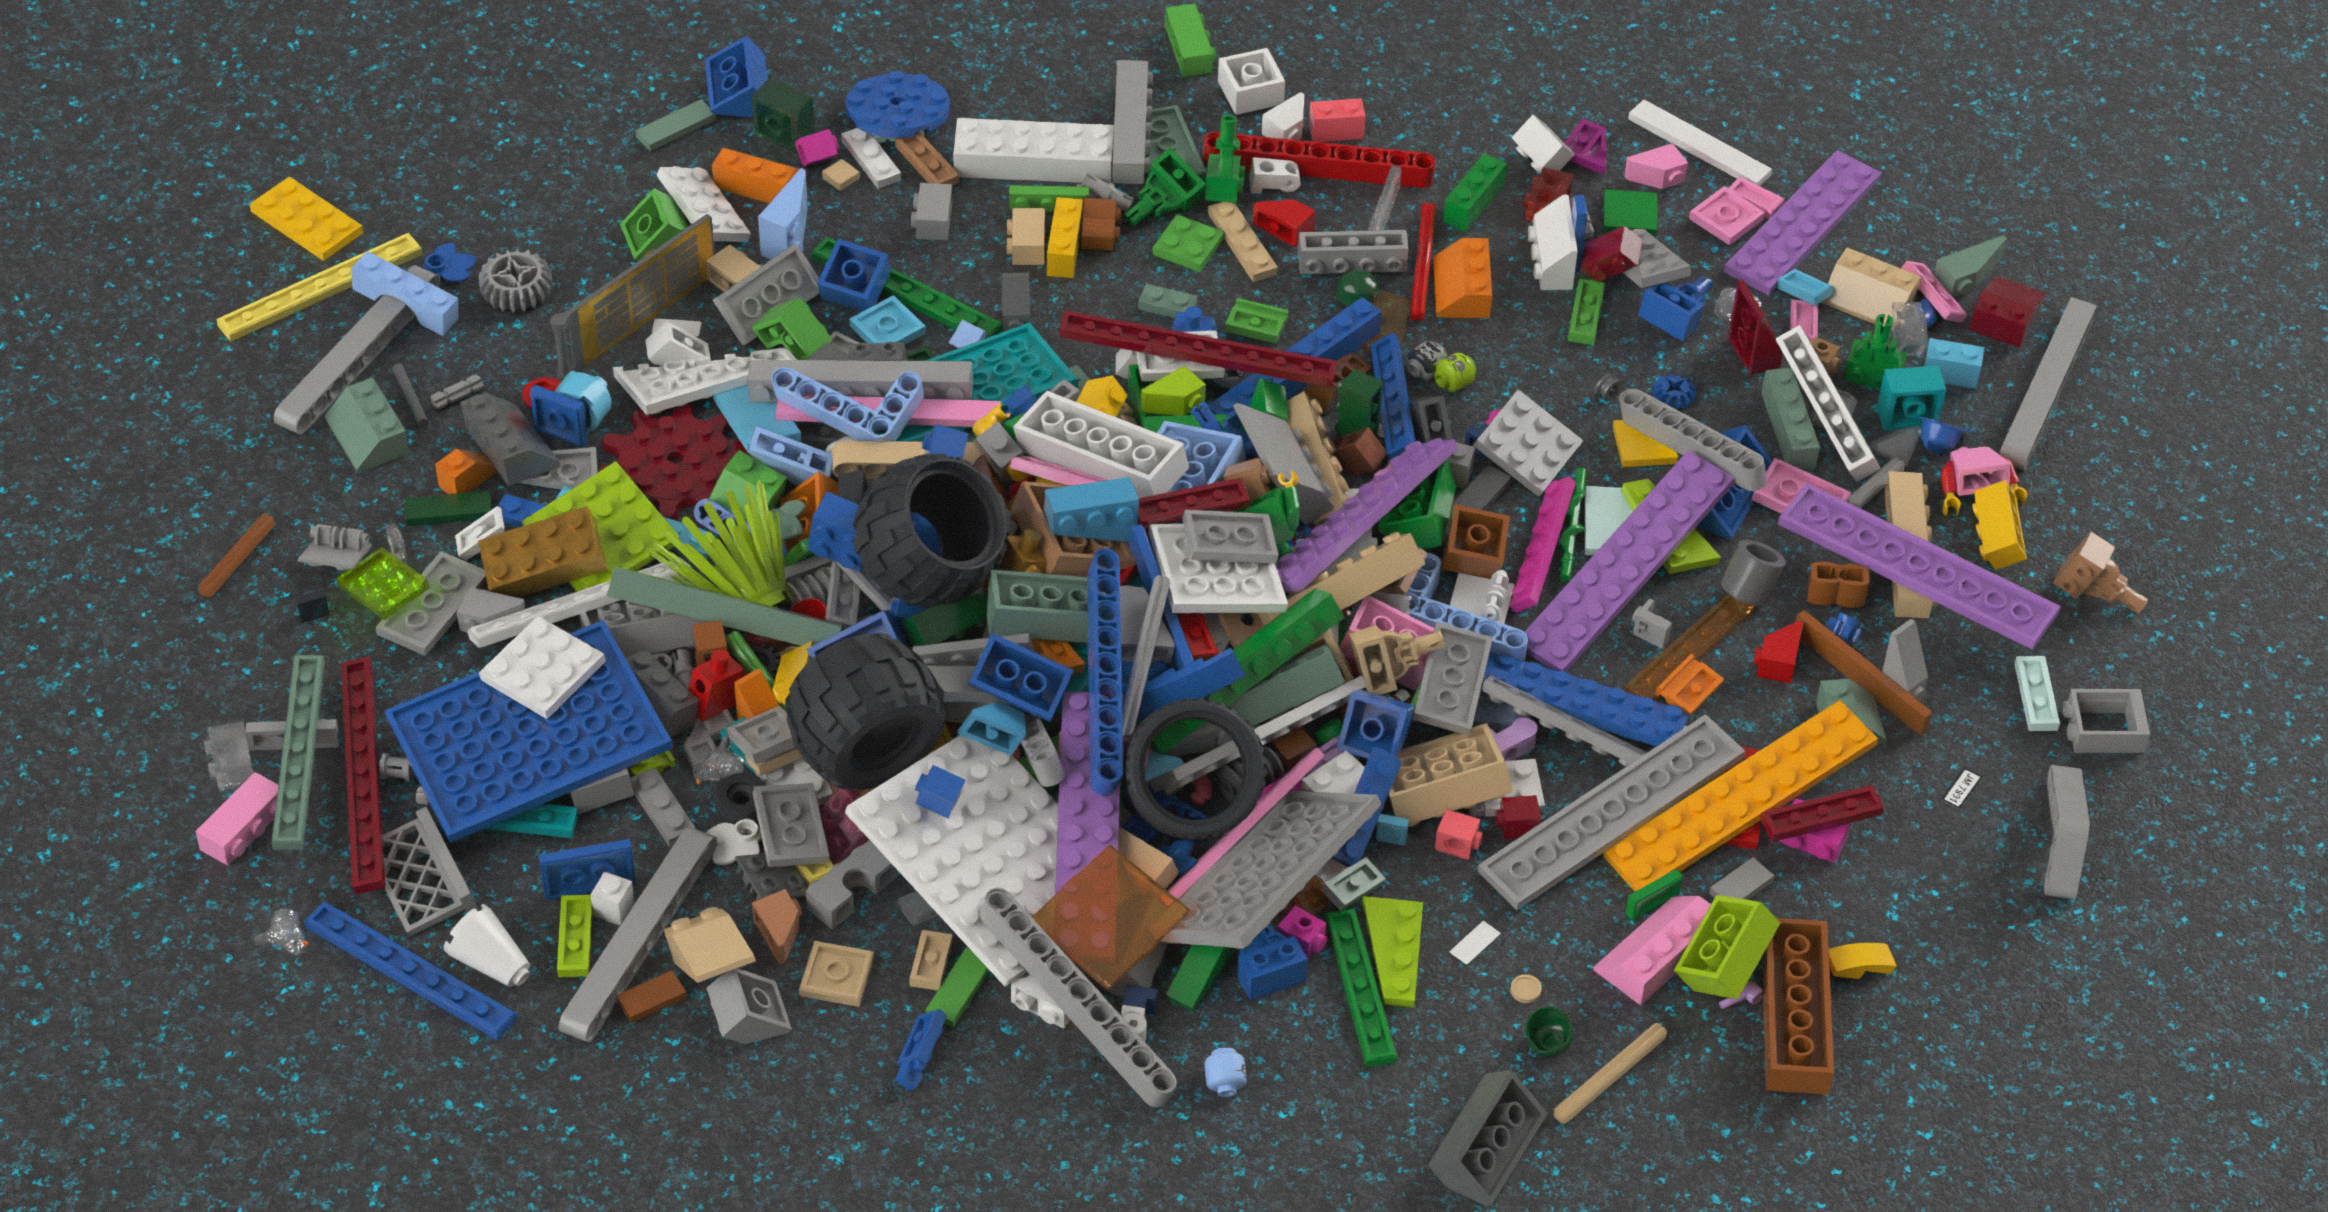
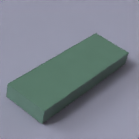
(675, 125)

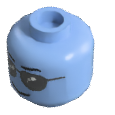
(1225, 1071)

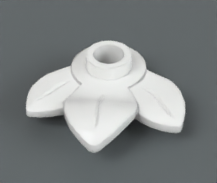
(735, 840)

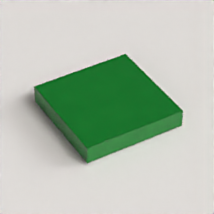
(1631, 210)

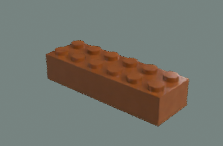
(1798, 1008)

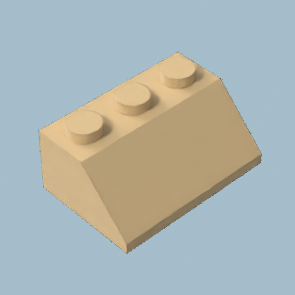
(1869, 286)

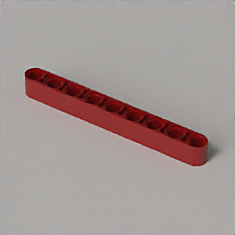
(1333, 160)

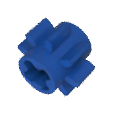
(1845, 627)

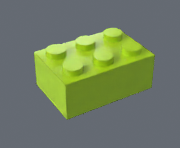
(1727, 946)

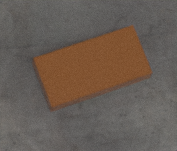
(651, 996)

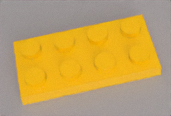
(306, 218)

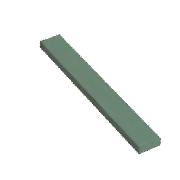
(714, 606)
(298, 753)

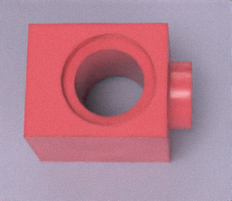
(1458, 834)

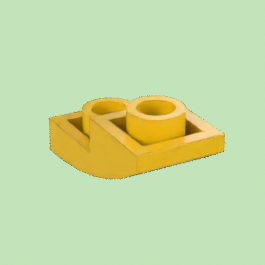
(1856, 958)

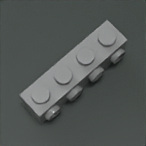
(1353, 251)

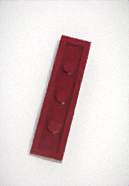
(1170, 506)
(1822, 813)

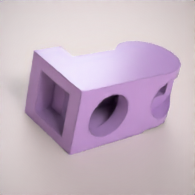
(1516, 739)

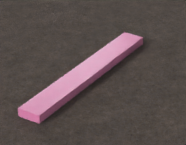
(929, 412)
(1236, 833)

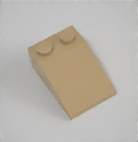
(707, 944)

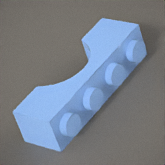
(430, 304)

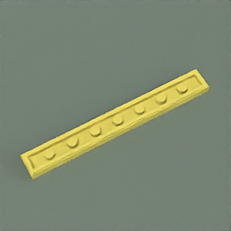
(310, 290)

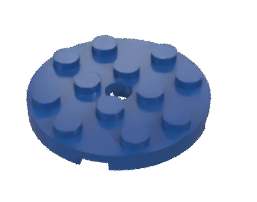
(877, 108)

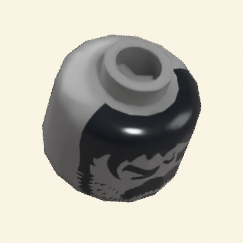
(1423, 360)

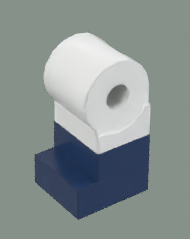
(1136, 1004)

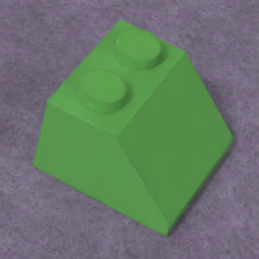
(652, 223)
(747, 469)

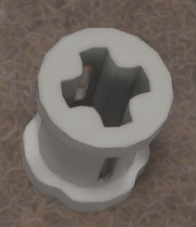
(386, 768)

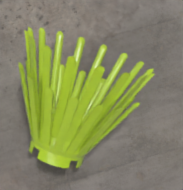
(755, 569)

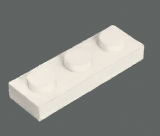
(871, 157)

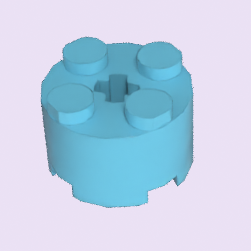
(591, 392)

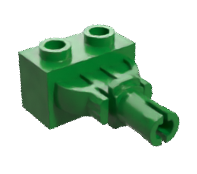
(1224, 172)
(1167, 189)
(1871, 357)

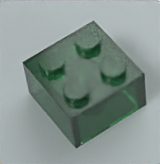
(782, 114)

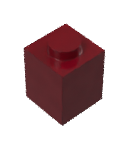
(1517, 815)

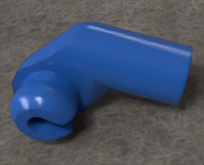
(1929, 312)

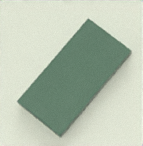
(1170, 130)

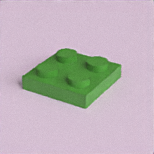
(1188, 243)

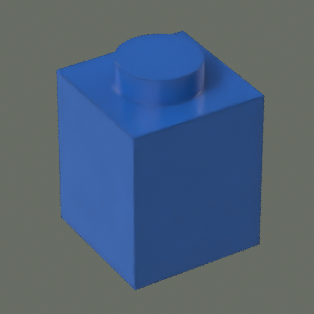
(939, 791)

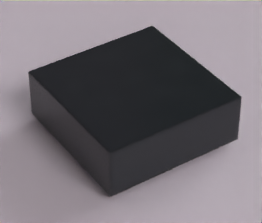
(312, 606)

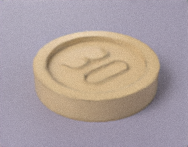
(1526, 988)

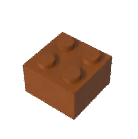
(1475, 541)

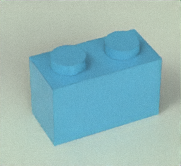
(1958, 362)

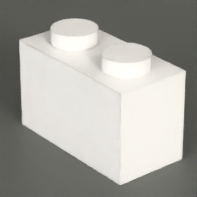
(1541, 145)

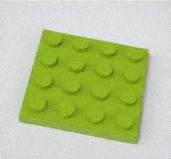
(624, 520)

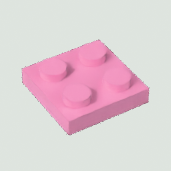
(1726, 215)

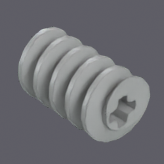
(810, 587)

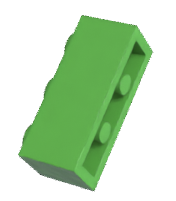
(1190, 40)

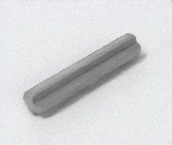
(1875, 483)

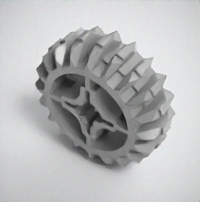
(515, 280)

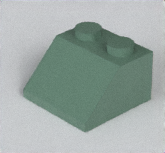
(1856, 699)

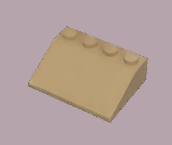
(1448, 775)

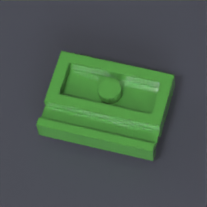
(1256, 320)

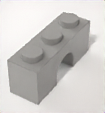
(830, 896)

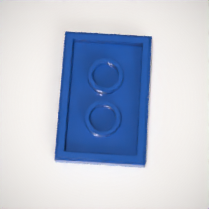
(581, 868)

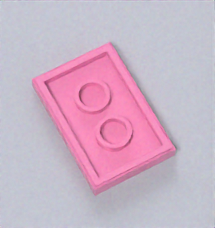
(1786, 482)

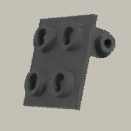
(767, 880)

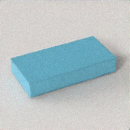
(1804, 287)

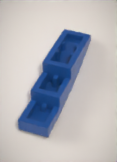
(1190, 682)

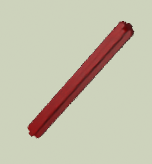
(1423, 261)

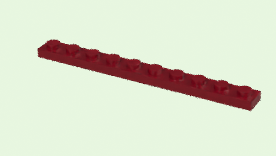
(1198, 348)
(362, 776)

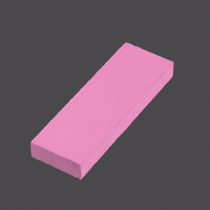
(1936, 292)

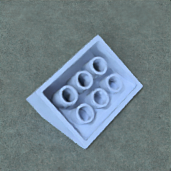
(1206, 453)

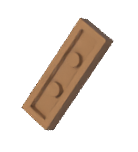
(926, 160)

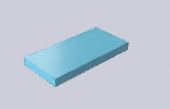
(746, 415)

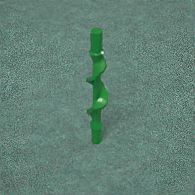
(1567, 539)

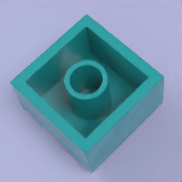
(1910, 395)

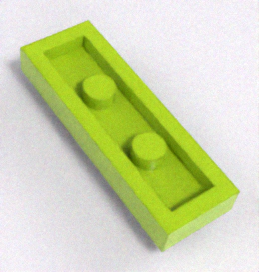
(574, 936)

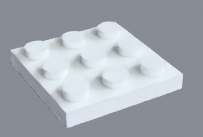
(542, 667)

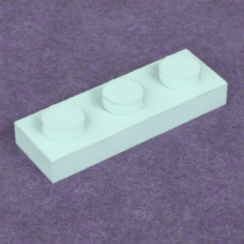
(2037, 693)

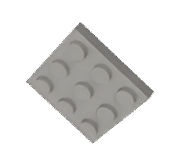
(1528, 443)

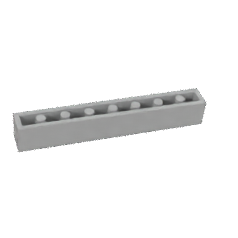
(866, 378)

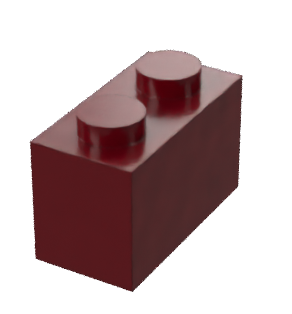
(1611, 254)

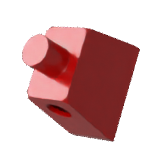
(714, 684)

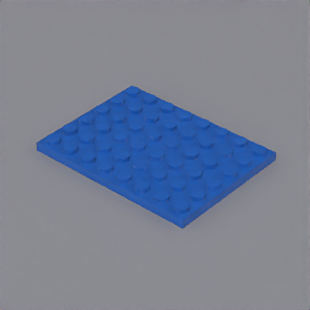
(495, 758)

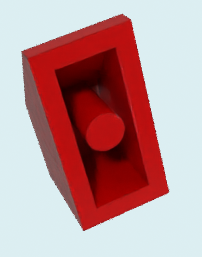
(1284, 219)
(1779, 653)

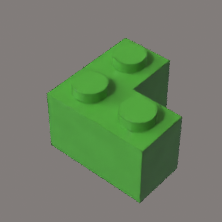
(793, 327)

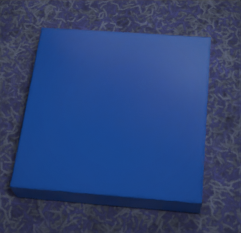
(559, 416)

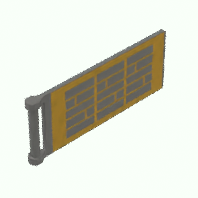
(633, 297)

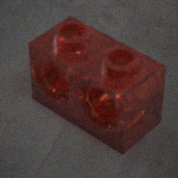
(1546, 189)

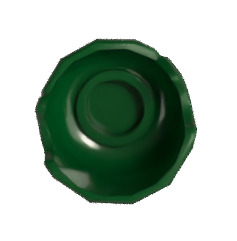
(1356, 285)
(1549, 1031)

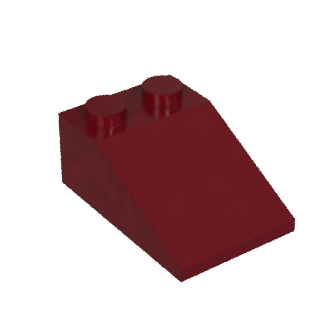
(2006, 311)
(1753, 334)

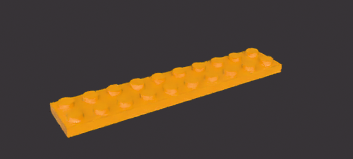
(1741, 795)

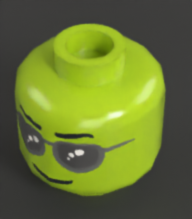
(1455, 372)

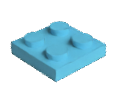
(887, 323)

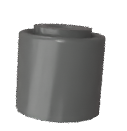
(1752, 572)

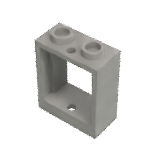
(2107, 701)

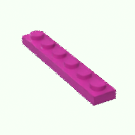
(1542, 544)

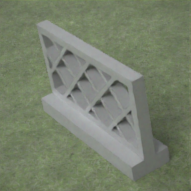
(445, 868)

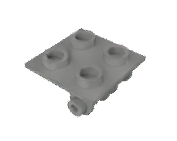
(335, 547)

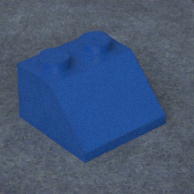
(1374, 723)

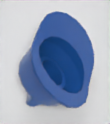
(1940, 436)

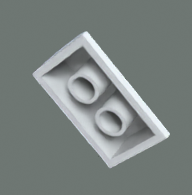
(1554, 245)

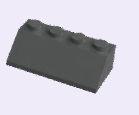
(507, 438)
(1488, 1137)

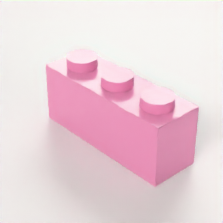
(239, 819)

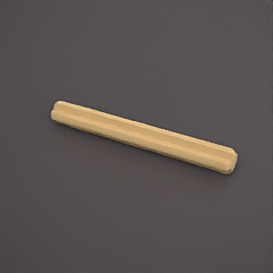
(1610, 1073)

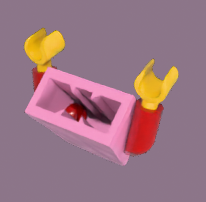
(1974, 470)

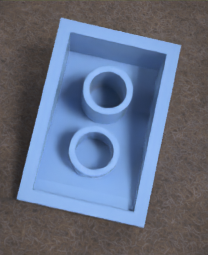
(784, 218)

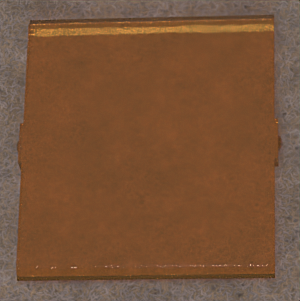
(1109, 916)

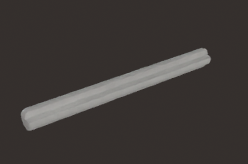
(1144, 654)

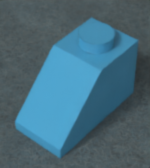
(995, 727)

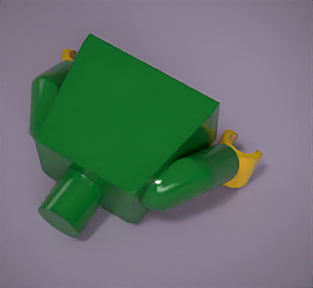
(1283, 511)

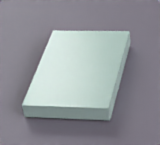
(1604, 514)

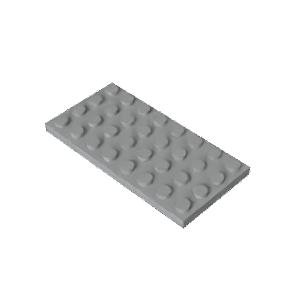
(1269, 867)

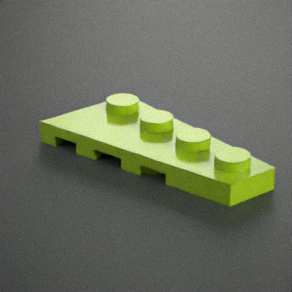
(1692, 552)
(1395, 946)

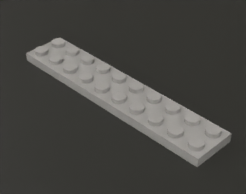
(1611, 812)

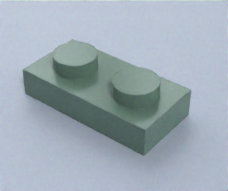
(1165, 301)
(1353, 884)

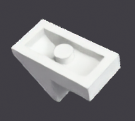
(484, 527)

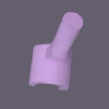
(1751, 992)

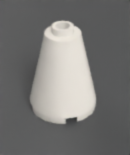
(488, 947)

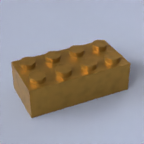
(543, 554)

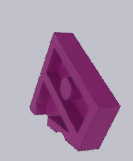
(1589, 146)

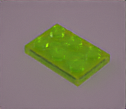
(383, 583)

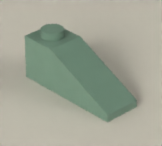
(1967, 268)

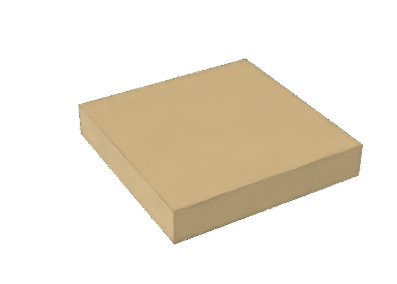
(836, 973)

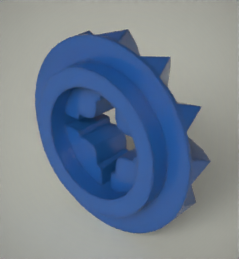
(1674, 399)

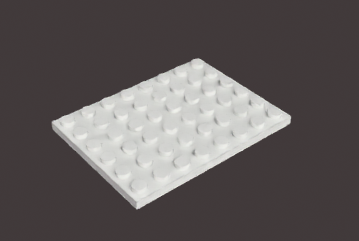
(993, 839)

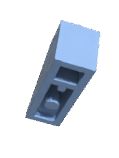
(789, 456)

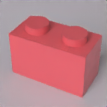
(1337, 120)

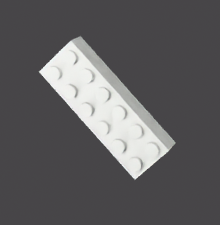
(1032, 150)
(1100, 445)

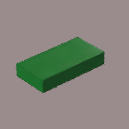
(1654, 894)

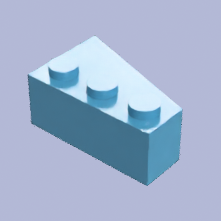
(1093, 510)

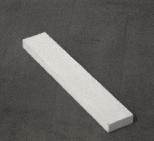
(1699, 143)

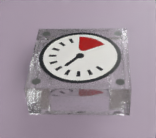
(396, 542)

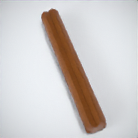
(236, 555)

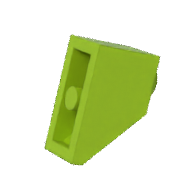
(1174, 394)

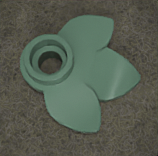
(789, 523)

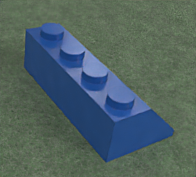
(1735, 504)

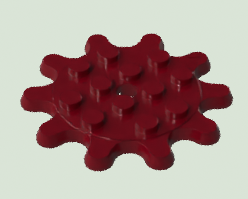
(649, 449)

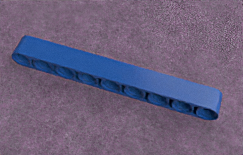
(1102, 682)

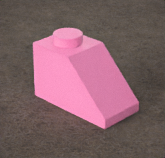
(1657, 167)

